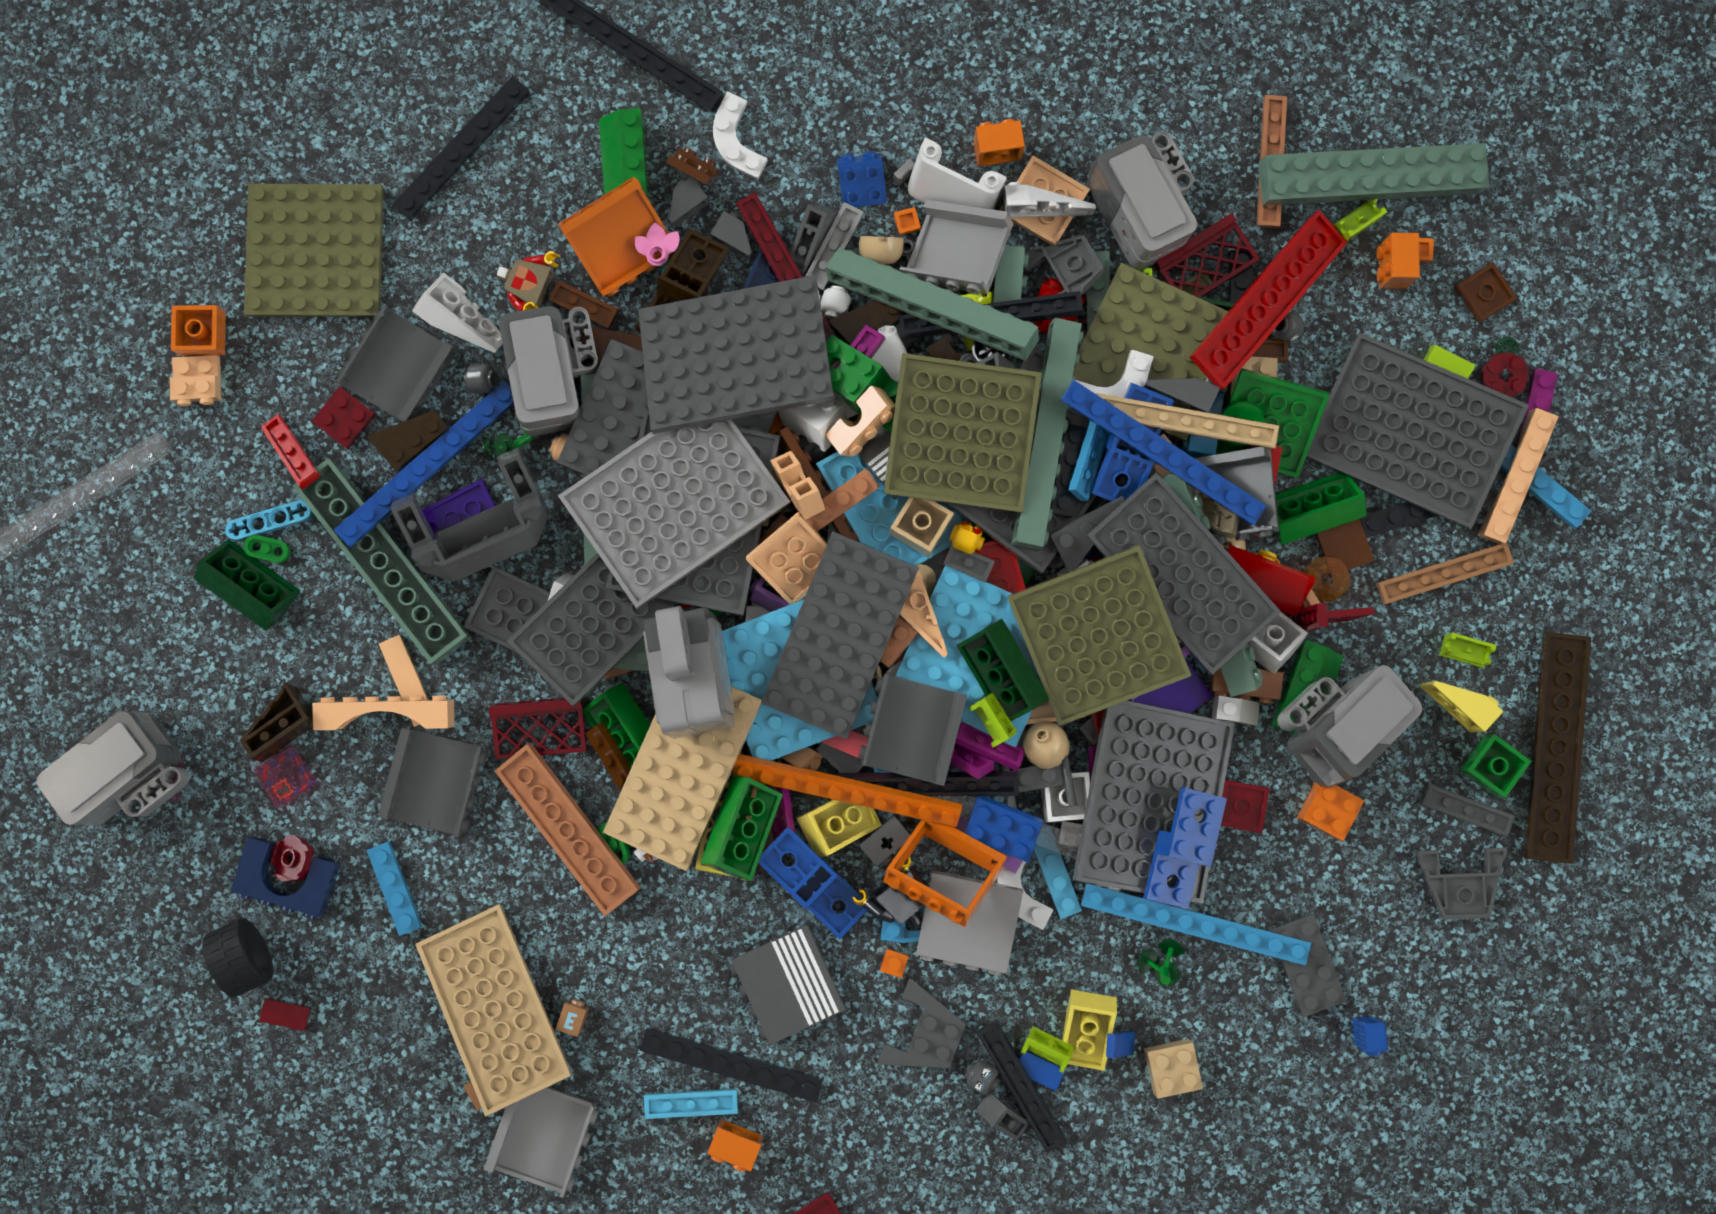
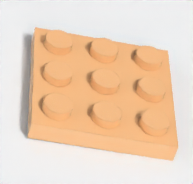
(1048, 178)
(789, 558)

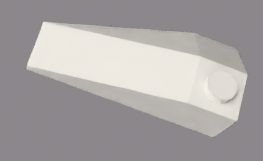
(1030, 201)
(451, 311)

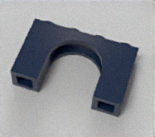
(254, 881)

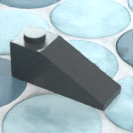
(811, 235)
(1188, 393)

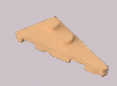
(920, 615)

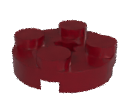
(1515, 366)
(301, 862)

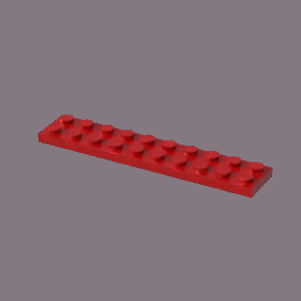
(1268, 300)

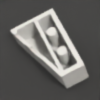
(814, 420)

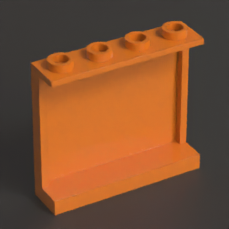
(606, 235)

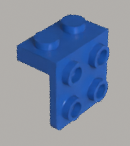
(862, 179)

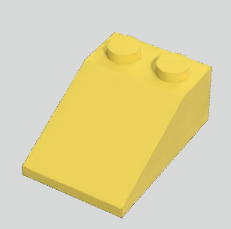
(1469, 708)
(836, 825)
(1086, 1027)

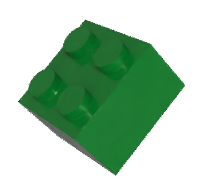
(1495, 765)

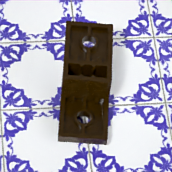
(684, 275)

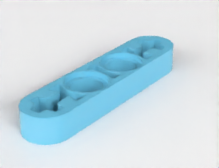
(269, 520)

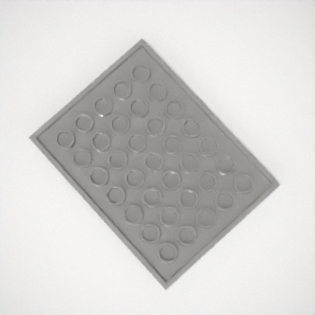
(673, 504)

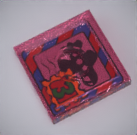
(285, 777)

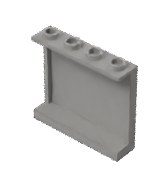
(959, 246)
(987, 936)
(543, 1139)

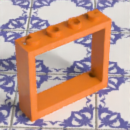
(959, 843)

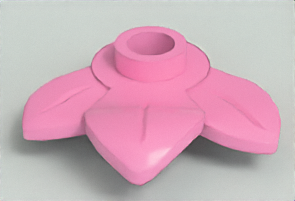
(657, 242)

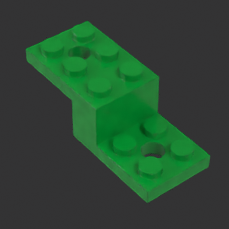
(857, 375)

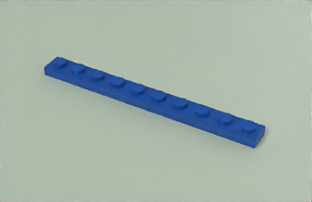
(1162, 452)
(426, 464)

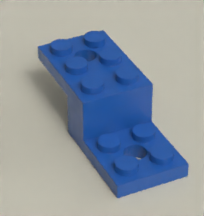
(1123, 458)
(1185, 848)
(812, 882)

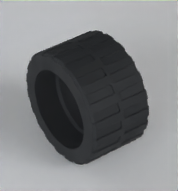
(237, 957)

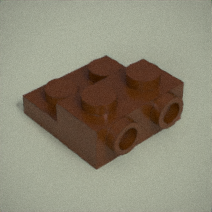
(687, 162)

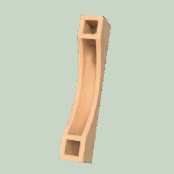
(1527, 457)
(428, 713)

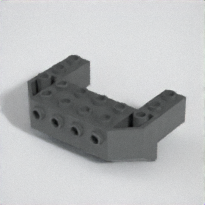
(482, 537)

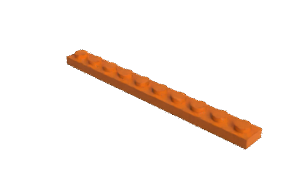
(848, 790)

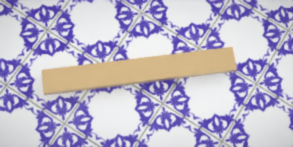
(1197, 422)

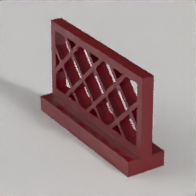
(1200, 242)
(1317, 616)
(532, 708)

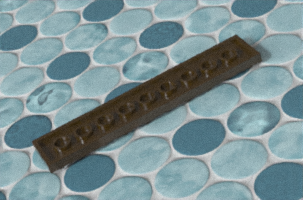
(1558, 747)

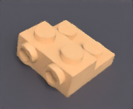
(195, 380)

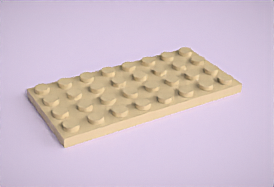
(679, 786)
(493, 1010)

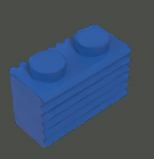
(1370, 1035)

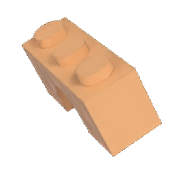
(876, 411)
(798, 488)

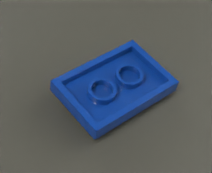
(1004, 828)

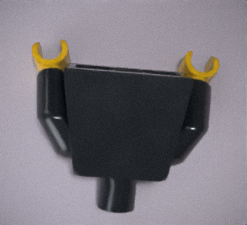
(892, 904)

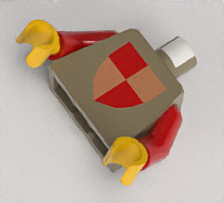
(528, 280)

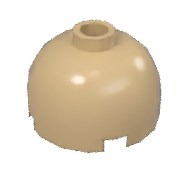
(881, 249)
(1045, 745)

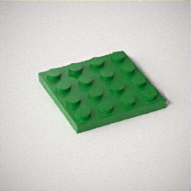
(1286, 404)

